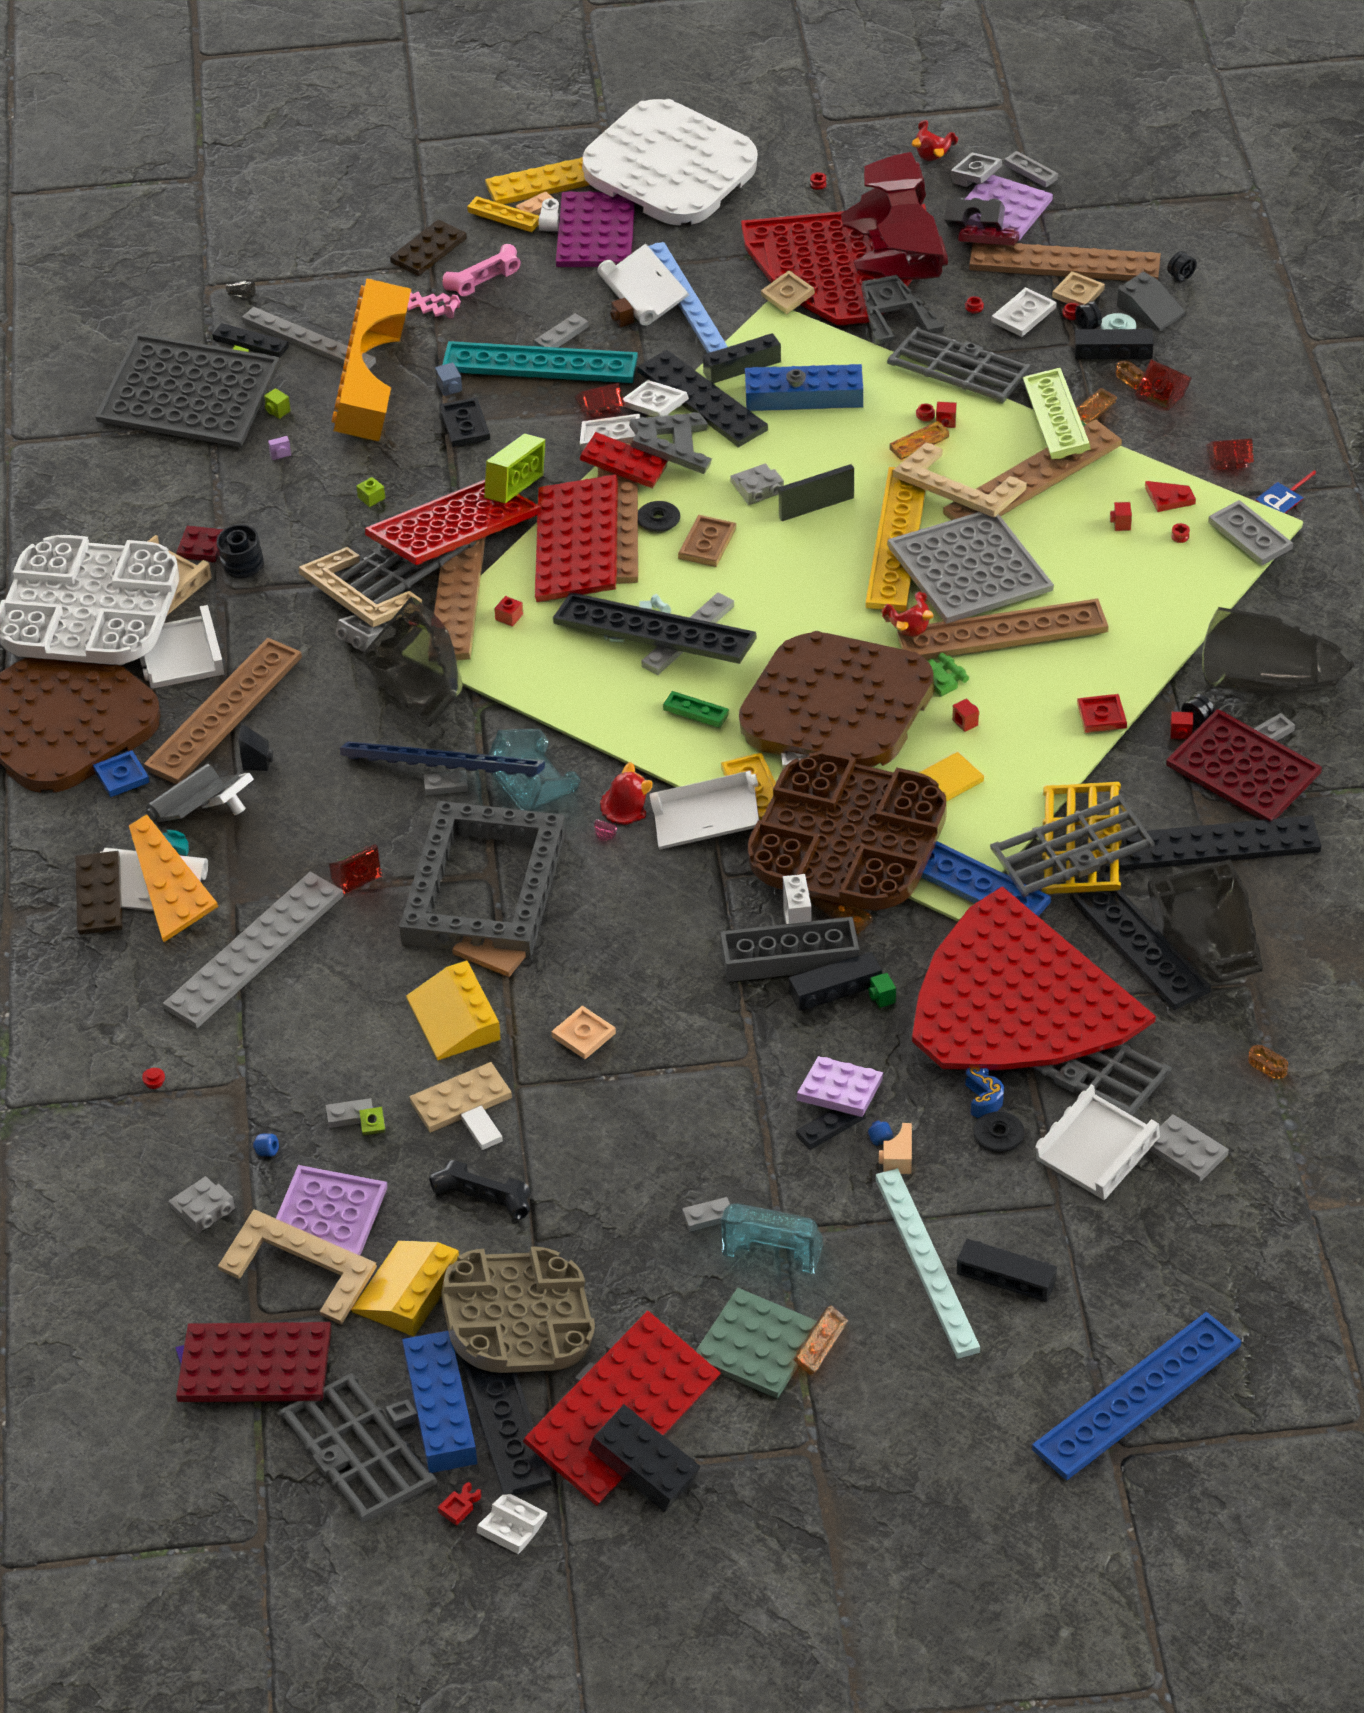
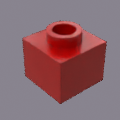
(946, 413)
(1121, 516)
(508, 611)
(965, 715)
(1181, 725)

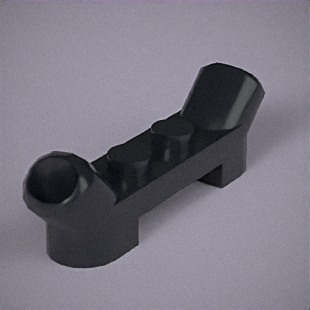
(456, 1177)

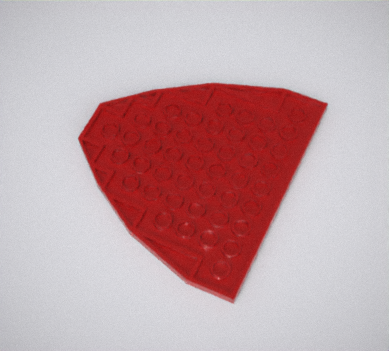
(818, 253)
(1017, 995)

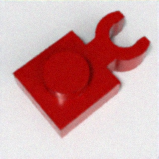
(458, 1506)

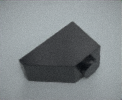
(254, 750)

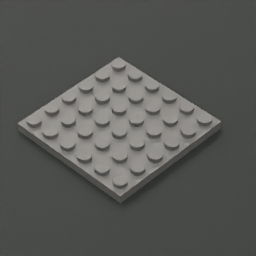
(970, 565)

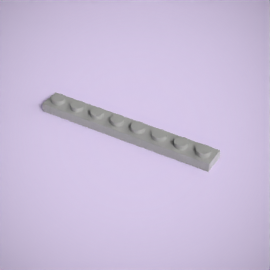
(300, 336)

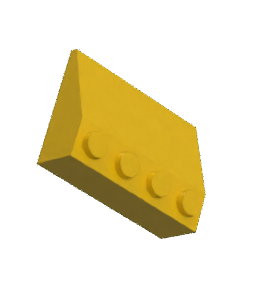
(454, 1012)
(406, 1285)

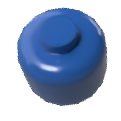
(880, 1132)
(266, 1144)

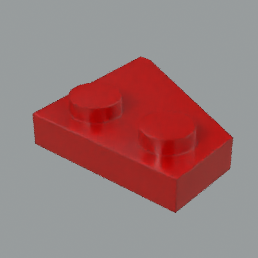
(1169, 496)

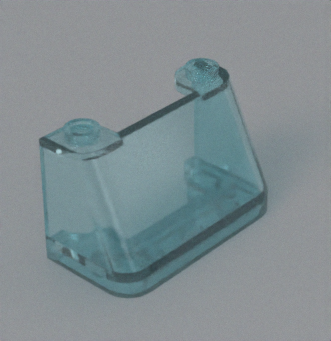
(534, 791)
(749, 1223)

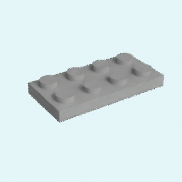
(1250, 532)

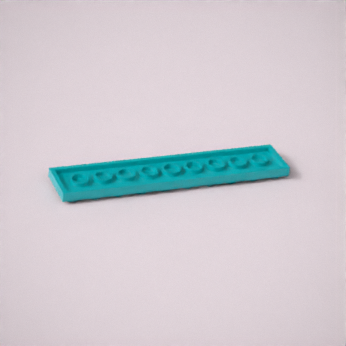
(542, 362)

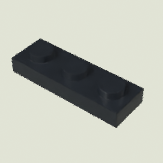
(826, 1127)

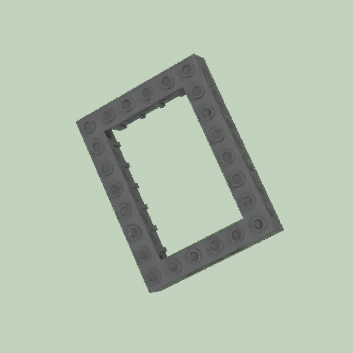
(439, 931)

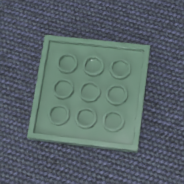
(756, 1342)

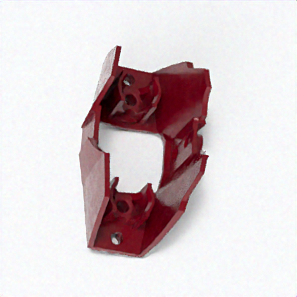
(899, 227)

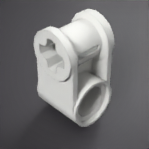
(549, 215)

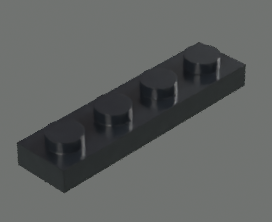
(250, 340)

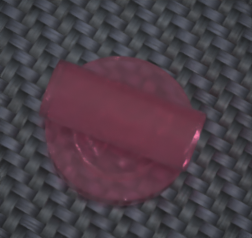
(605, 830)

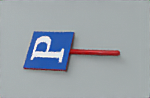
(1281, 497)

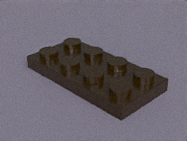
(428, 247)
(98, 892)

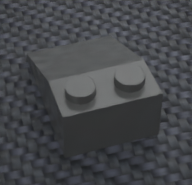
(1149, 302)

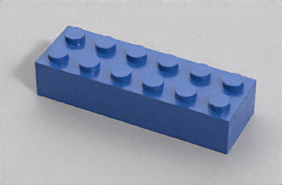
(823, 389)
(439, 1402)

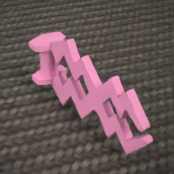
(421, 302)

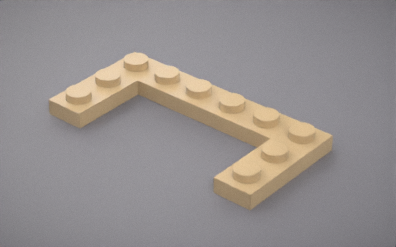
(915, 472)
(321, 574)
(353, 1268)

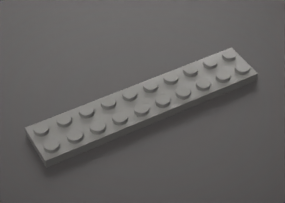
(252, 950)

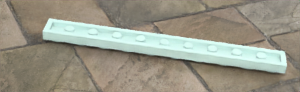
(927, 1264)

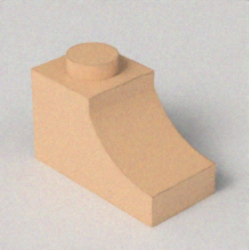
(898, 1151)

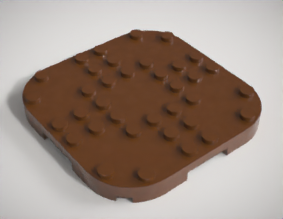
(836, 698)
(68, 717)
(849, 829)

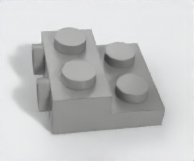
(975, 169)
(757, 483)
(357, 631)
(202, 1204)

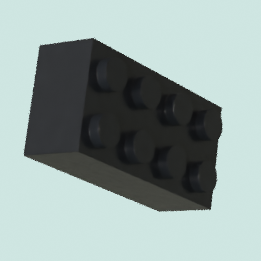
(644, 1457)

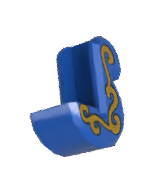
(989, 1091)

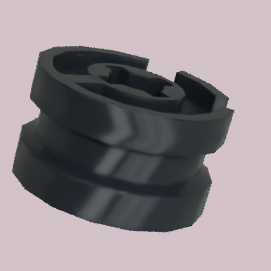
(1182, 266)
(1088, 315)
(1201, 708)

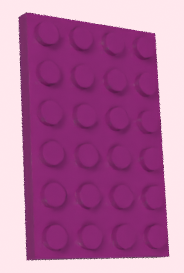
(594, 229)

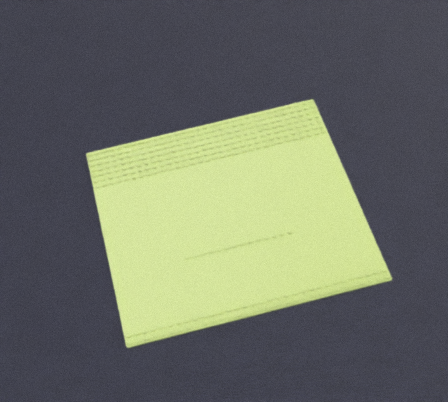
(817, 576)

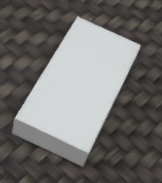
(481, 1127)

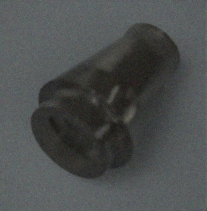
(242, 289)

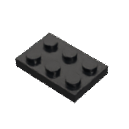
(464, 422)

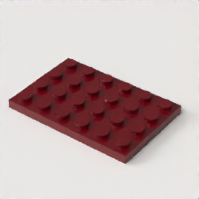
(1244, 766)
(254, 1362)

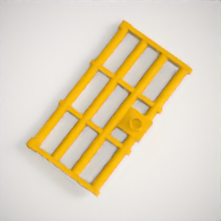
(1071, 790)

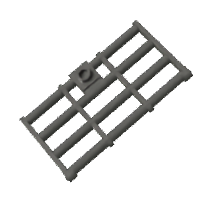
(967, 354)
(389, 559)
(1080, 858)
(1075, 1073)
(340, 1455)

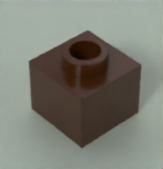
(622, 312)

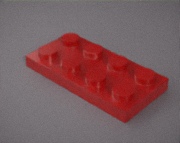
(623, 460)

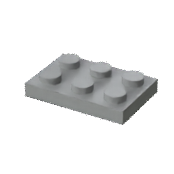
(1188, 1148)

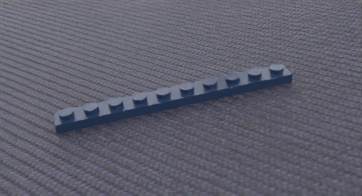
(449, 759)

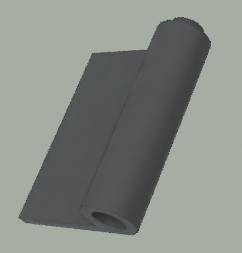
(188, 794)

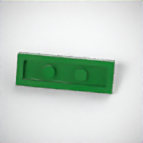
(696, 709)

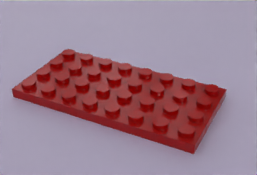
(449, 523)
(576, 538)
(644, 1370)

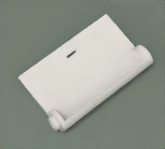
(639, 283)
(705, 809)
(133, 886)

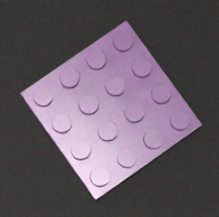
(1021, 202)
(333, 1206)

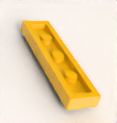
(503, 214)

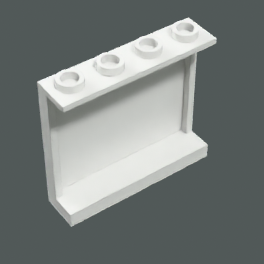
(184, 652)
(1096, 1143)

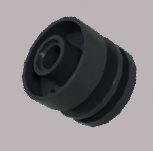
(240, 551)

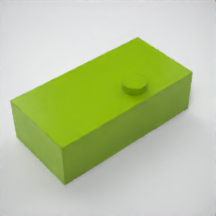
(514, 468)

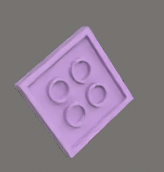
(840, 1086)

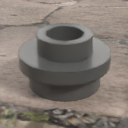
(795, 377)

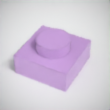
(279, 448)

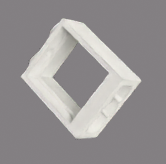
(796, 899)

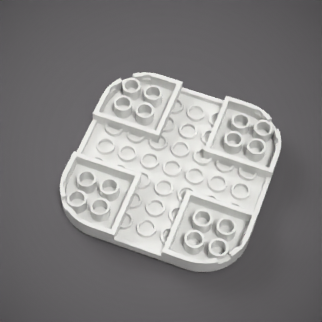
(669, 161)
(88, 600)

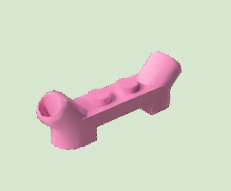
(466, 280)

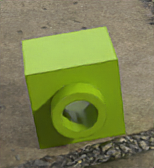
(277, 403)
(370, 492)
(372, 1128)

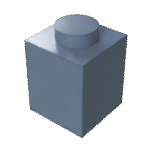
(448, 379)

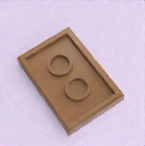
(707, 540)
(485, 955)

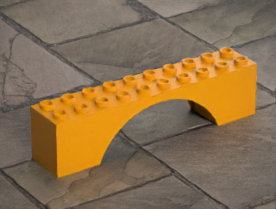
(362, 396)

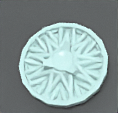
(1118, 321)

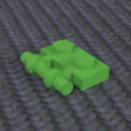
(943, 681)

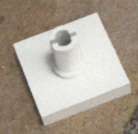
(229, 794)

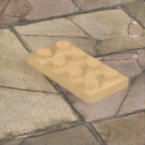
(448, 1100)

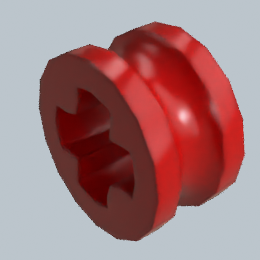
(818, 181)
(1180, 533)

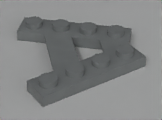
(681, 428)

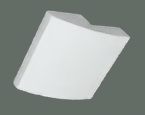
(512, 1522)

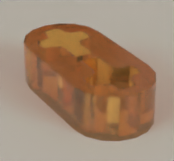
(1129, 373)
(1268, 1061)

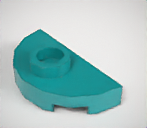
(177, 841)

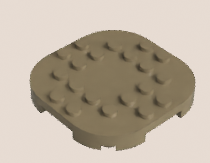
(517, 1310)

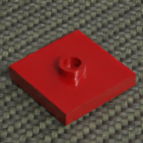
(1101, 713)

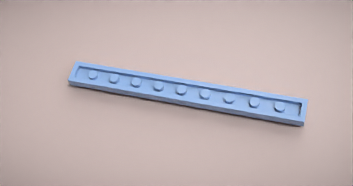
(691, 305)

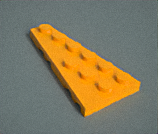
(172, 886)

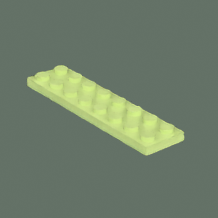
(1056, 413)

